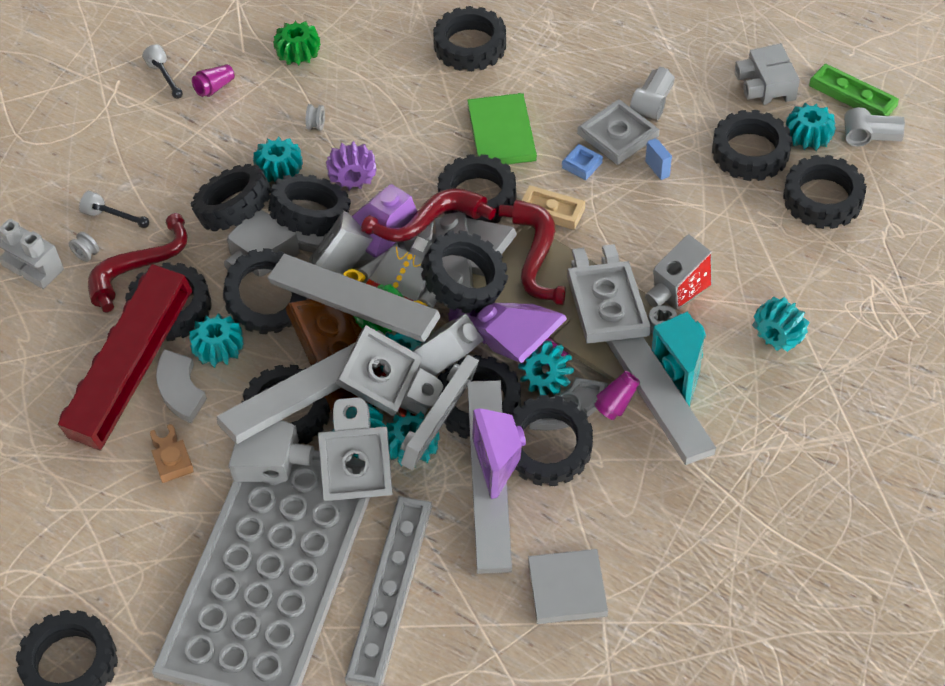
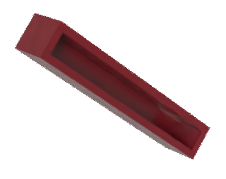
(125, 357)

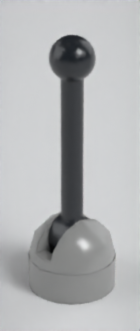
(155, 59)
(94, 204)

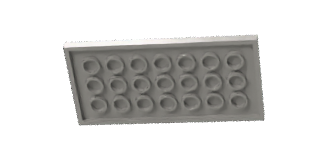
(263, 584)

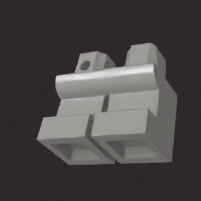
(770, 74)
(28, 254)

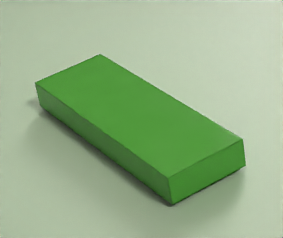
(853, 91)

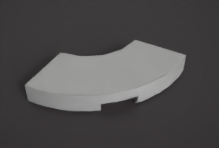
(176, 385)
(581, 392)

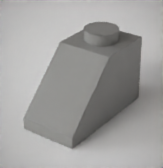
(448, 345)

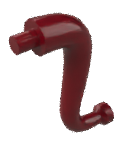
(446, 200)
(541, 220)
(100, 278)

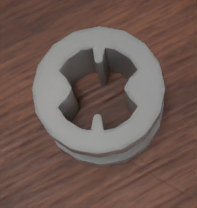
(315, 117)
(84, 246)
(660, 313)

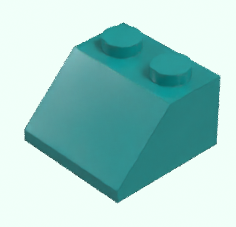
(680, 350)

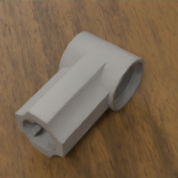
(652, 97)
(863, 127)

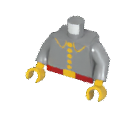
(400, 270)

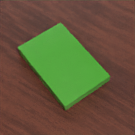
(502, 128)

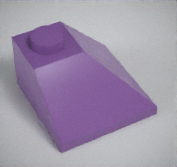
(392, 209)
(516, 328)
(497, 447)

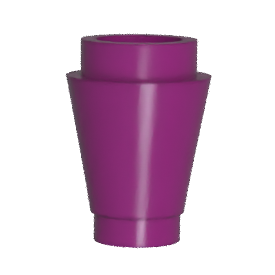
(210, 80)
(617, 395)

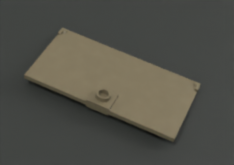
(550, 275)

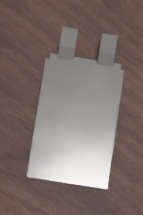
(607, 297)

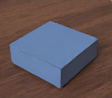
(658, 158)
(582, 162)

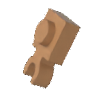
(170, 456)

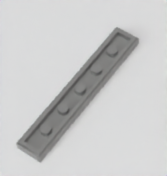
(354, 297)
(284, 398)
(664, 399)
(490, 515)
(389, 593)

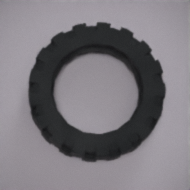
(469, 19)
(751, 166)
(482, 168)
(309, 189)
(819, 213)
(219, 215)
(450, 291)
(195, 310)
(241, 313)
(486, 370)
(573, 417)
(308, 425)
(60, 627)

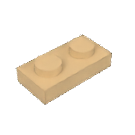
(563, 209)

